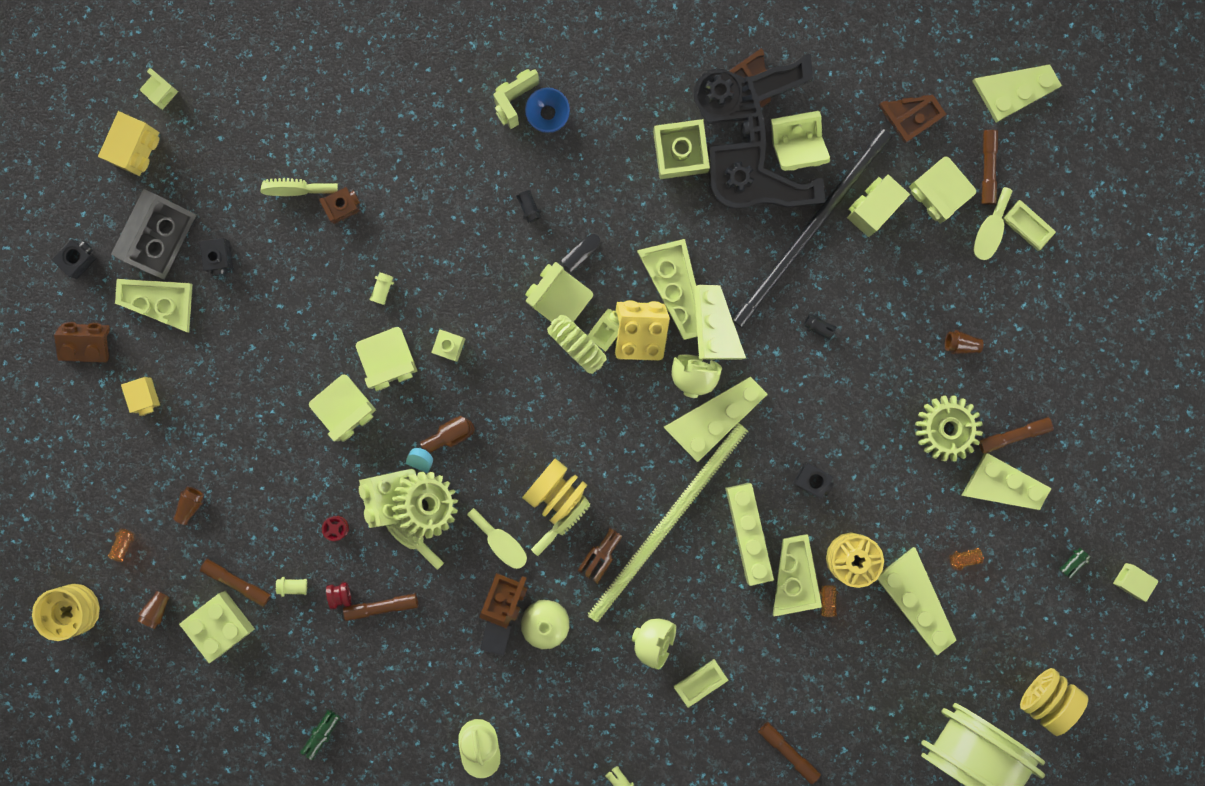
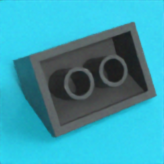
(153, 234)

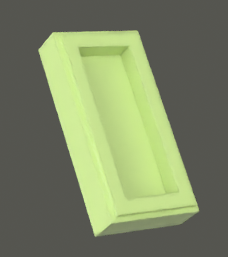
(1028, 225)
(701, 683)

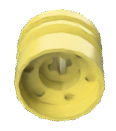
(555, 491)
(842, 553)
(53, 609)
(1054, 702)

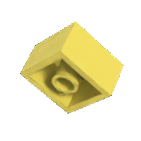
(129, 144)

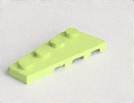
(675, 282)
(710, 422)
(914, 595)

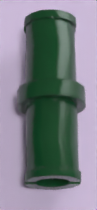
(320, 734)

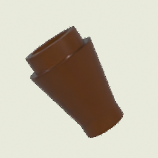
(961, 343)
(188, 504)
(154, 610)

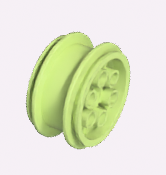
(980, 752)

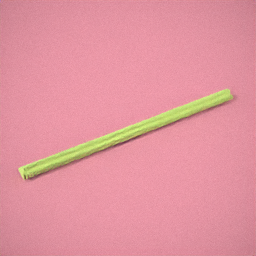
(666, 525)

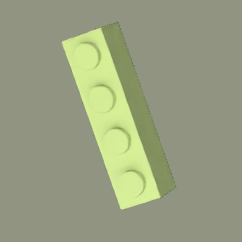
(749, 534)

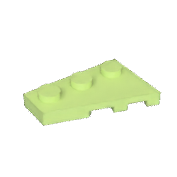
(1016, 89)

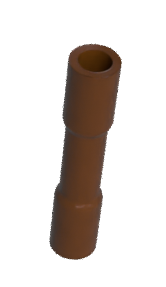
(989, 183)
(1001, 440)
(222, 575)
(366, 609)
(801, 764)

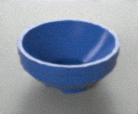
(541, 99)

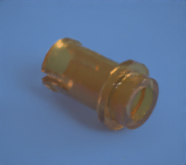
(121, 544)
(965, 559)
(828, 595)

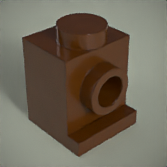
(336, 213)

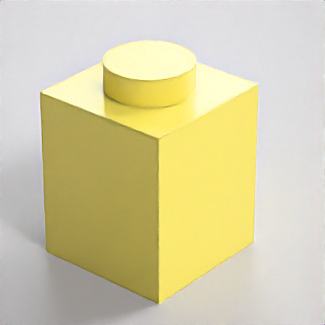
(140, 396)

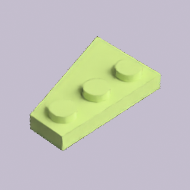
(159, 300)
(715, 325)
(1004, 484)
(796, 580)

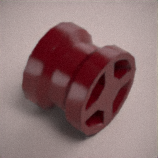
(331, 530)
(338, 595)

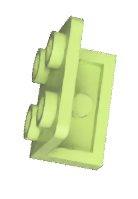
(507, 92)
(799, 141)
(942, 189)
(558, 294)
(386, 358)
(342, 408)
(378, 497)

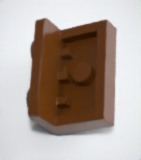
(82, 342)
(502, 600)

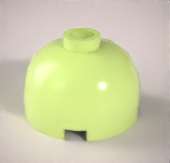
(694, 375)
(545, 624)
(653, 642)

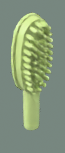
(294, 188)
(992, 229)
(562, 525)
(413, 542)
(501, 542)

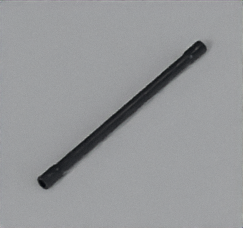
(873, 149)

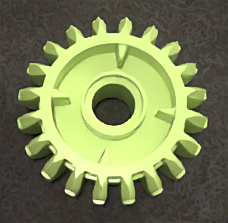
(576, 344)
(963, 432)
(410, 505)

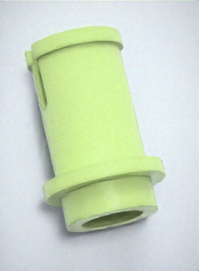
(381, 288)
(291, 586)
(621, 779)

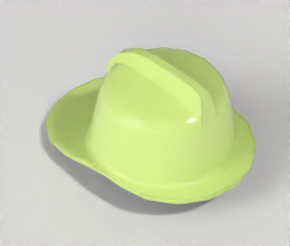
(479, 748)

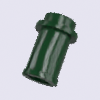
(1075, 563)

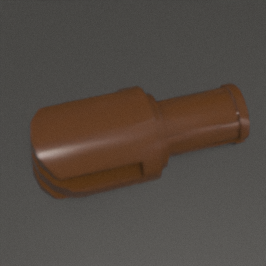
(449, 434)
(602, 552)

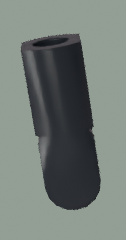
(581, 252)

